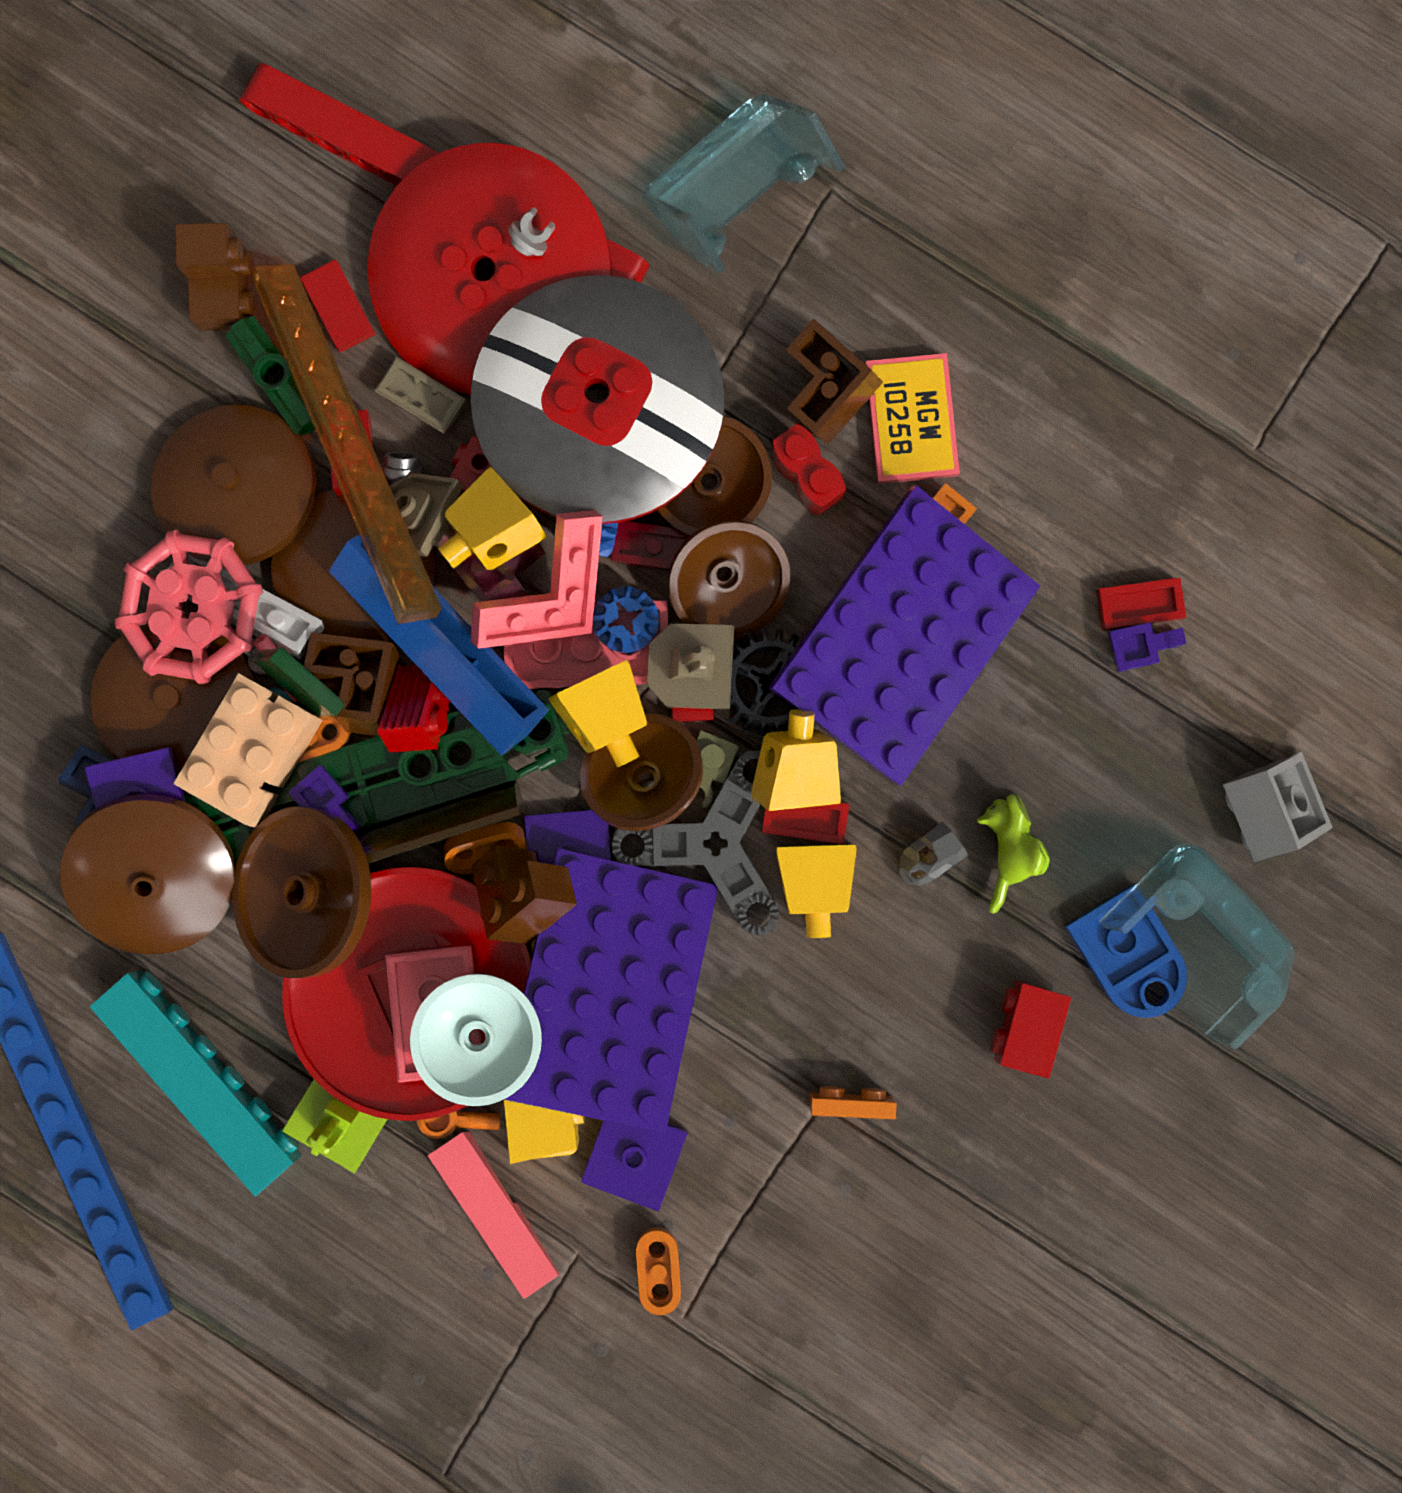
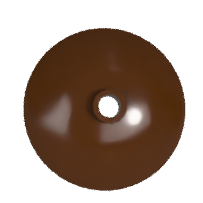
(741, 487)
(749, 591)
(665, 755)

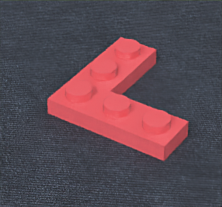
(571, 599)

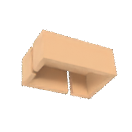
(247, 743)

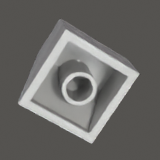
(1277, 807)

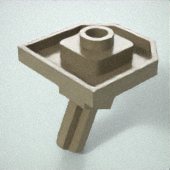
(423, 507)
(692, 666)

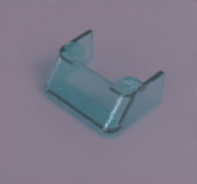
(734, 168)
(1193, 881)

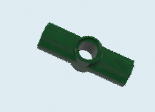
(262, 359)

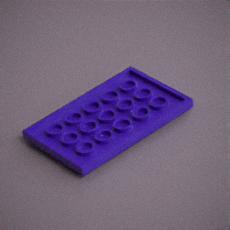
(905, 636)
(616, 991)

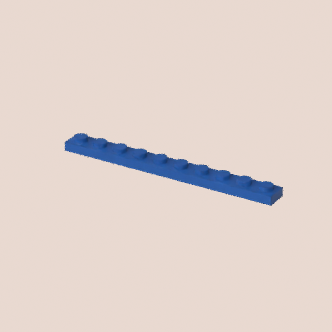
(77, 1150)

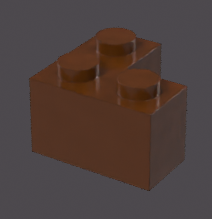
(216, 274)
(838, 385)
(359, 671)
(520, 894)

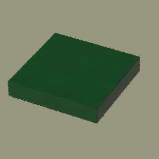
(299, 682)

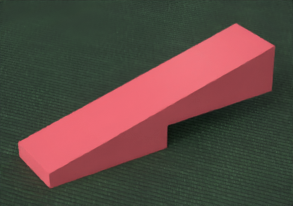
(494, 1213)

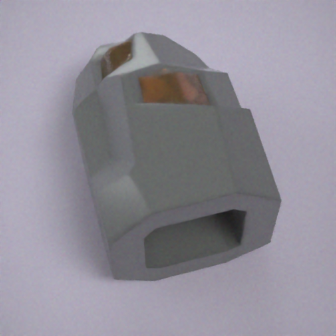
(930, 855)

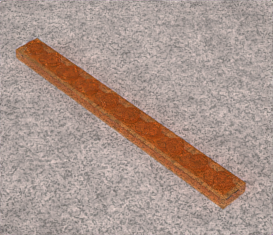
(346, 444)

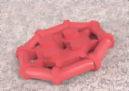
(166, 600)

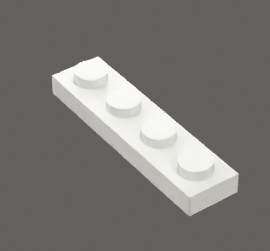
(280, 620)

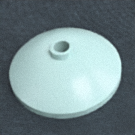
(470, 1071)

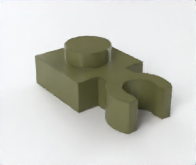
(717, 760)

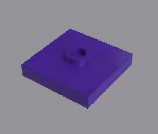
(136, 774)
(570, 831)
(634, 1162)

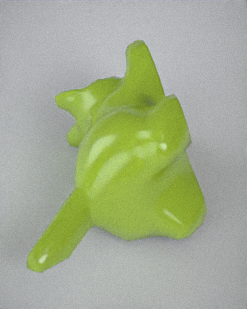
(1018, 851)

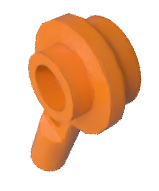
(445, 1125)

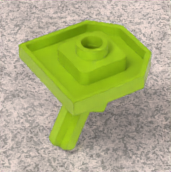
(333, 1128)

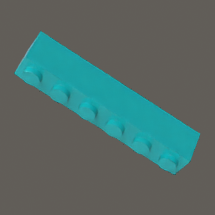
(197, 1080)

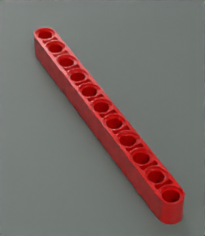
(363, 139)

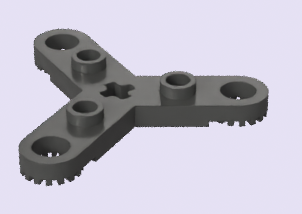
(732, 868)

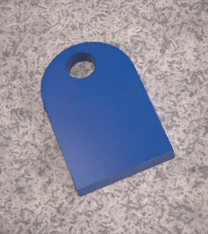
(1131, 960)

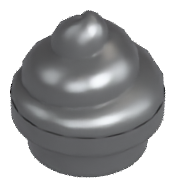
(398, 465)

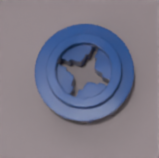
(618, 637)

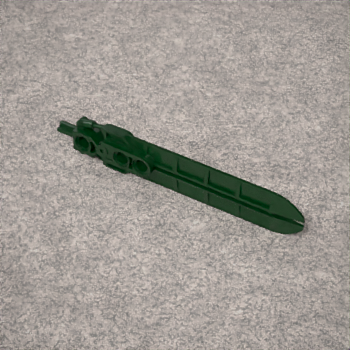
(408, 792)

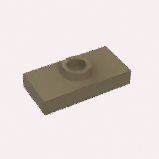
(420, 396)

